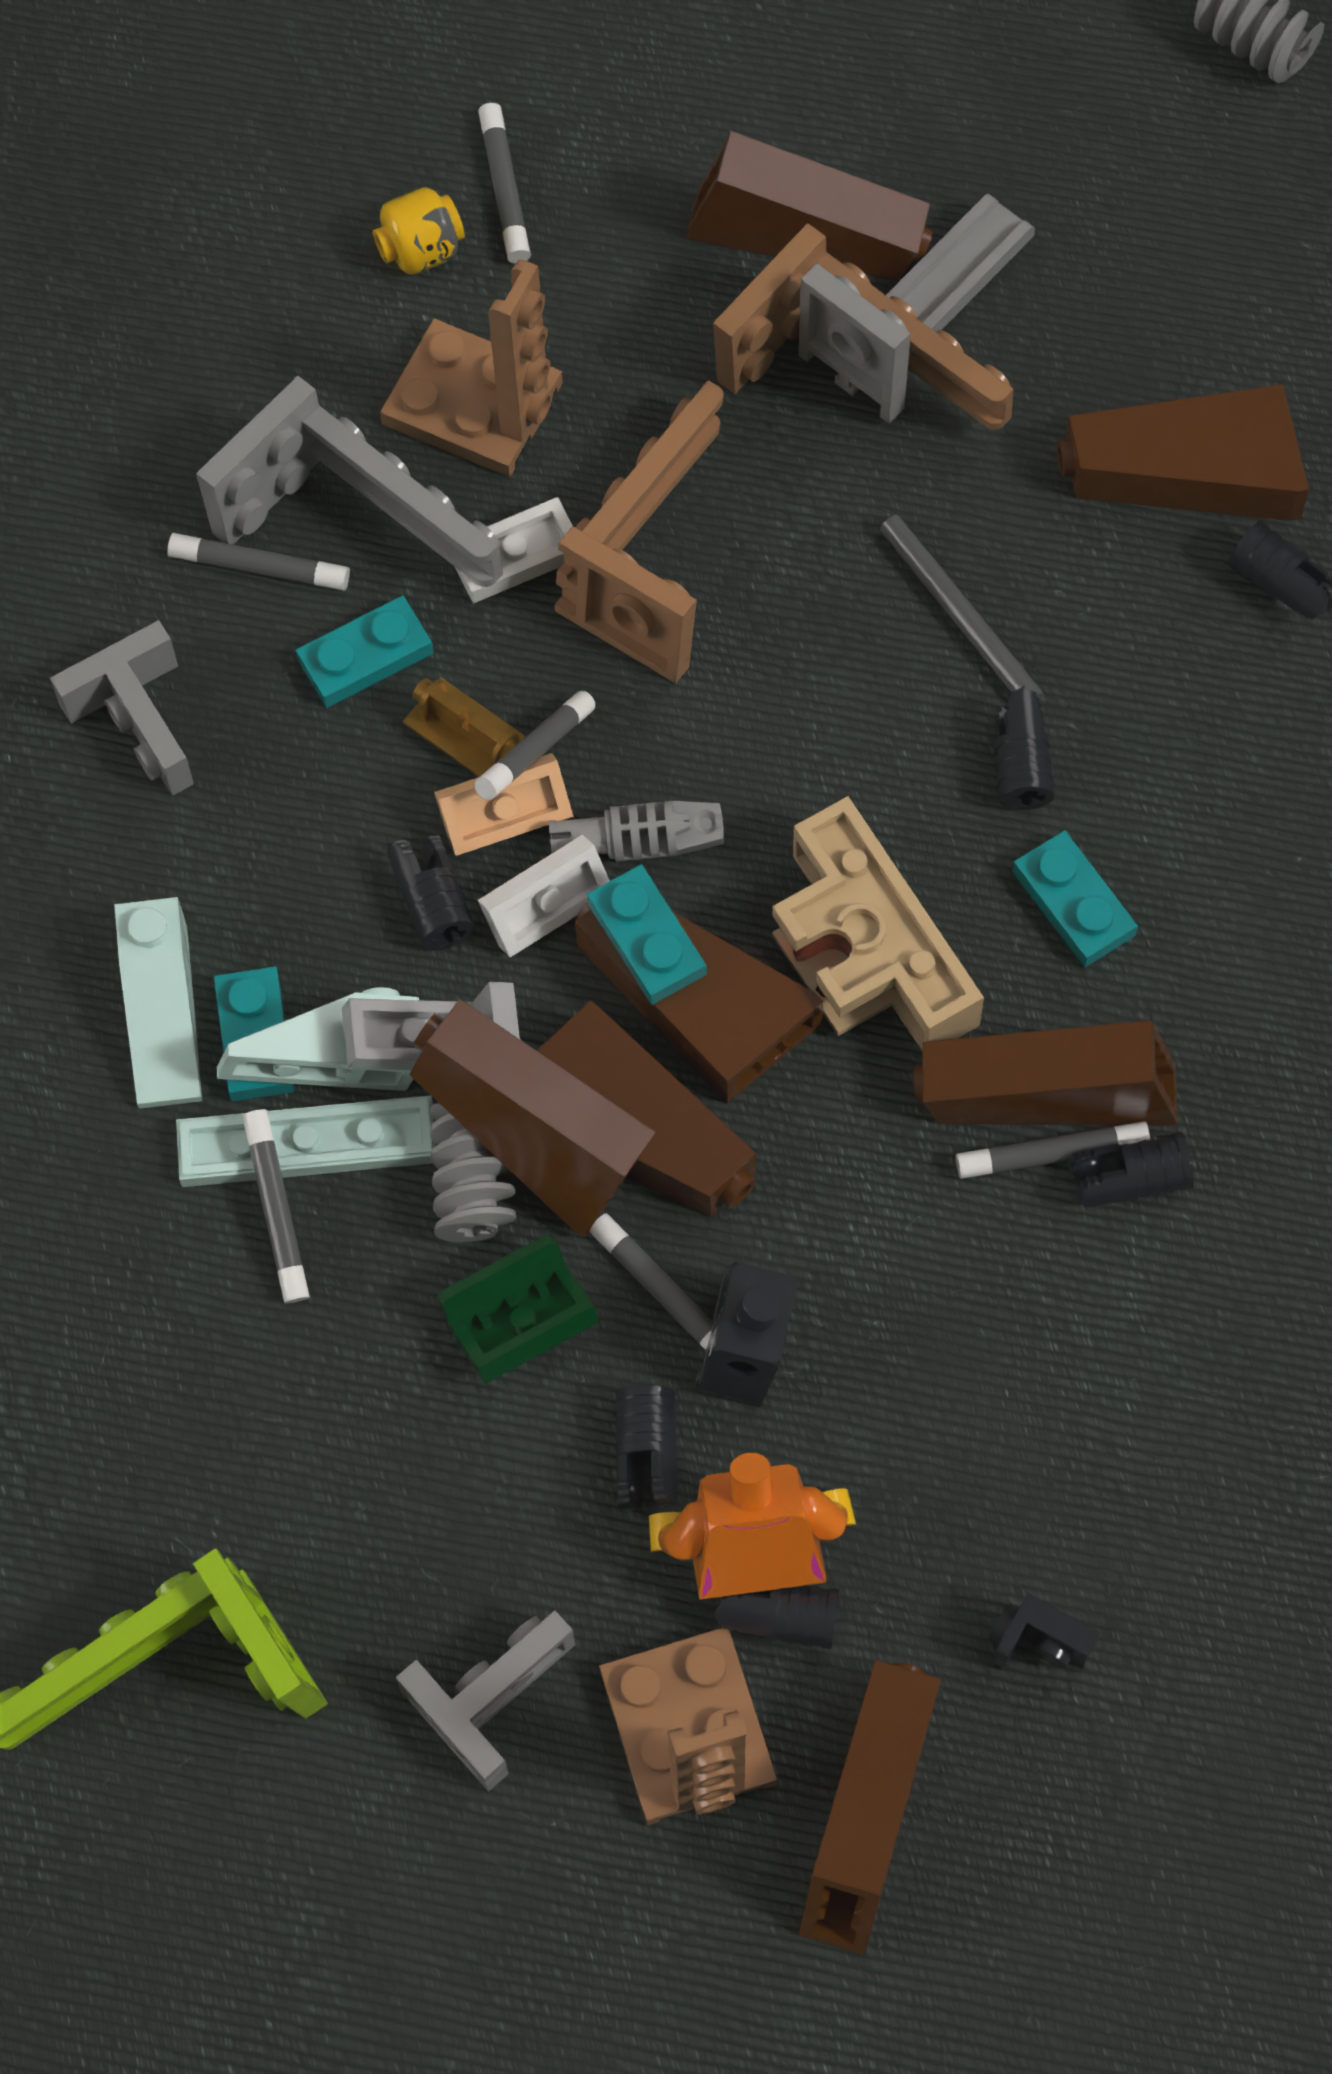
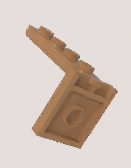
(770, 314)
(479, 393)
(604, 584)
(688, 1726)

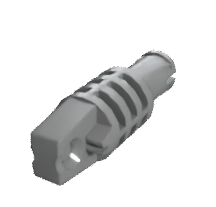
(646, 830)

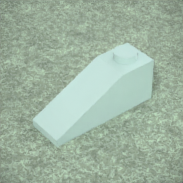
(158, 1001)
(309, 1051)

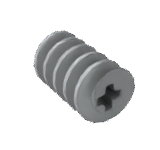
(1260, 33)
(466, 1183)

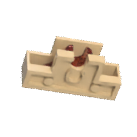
(866, 937)

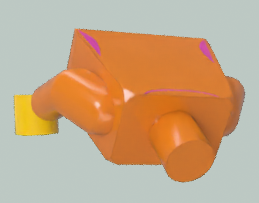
(753, 1529)

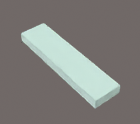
(309, 1140)

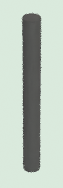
(957, 606)

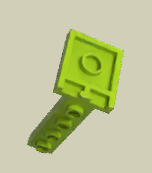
(132, 1637)

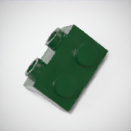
(516, 1308)

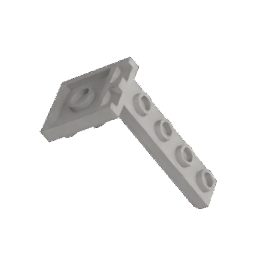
(873, 345)
(296, 433)

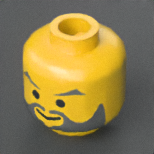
(419, 230)

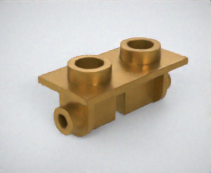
(460, 726)

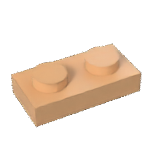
(519, 808)

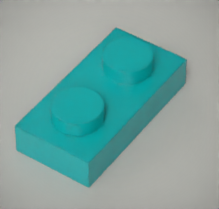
(364, 651)
(1074, 898)
(646, 934)
(248, 1005)

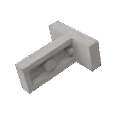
(116, 680)
(383, 1030)
(485, 1692)

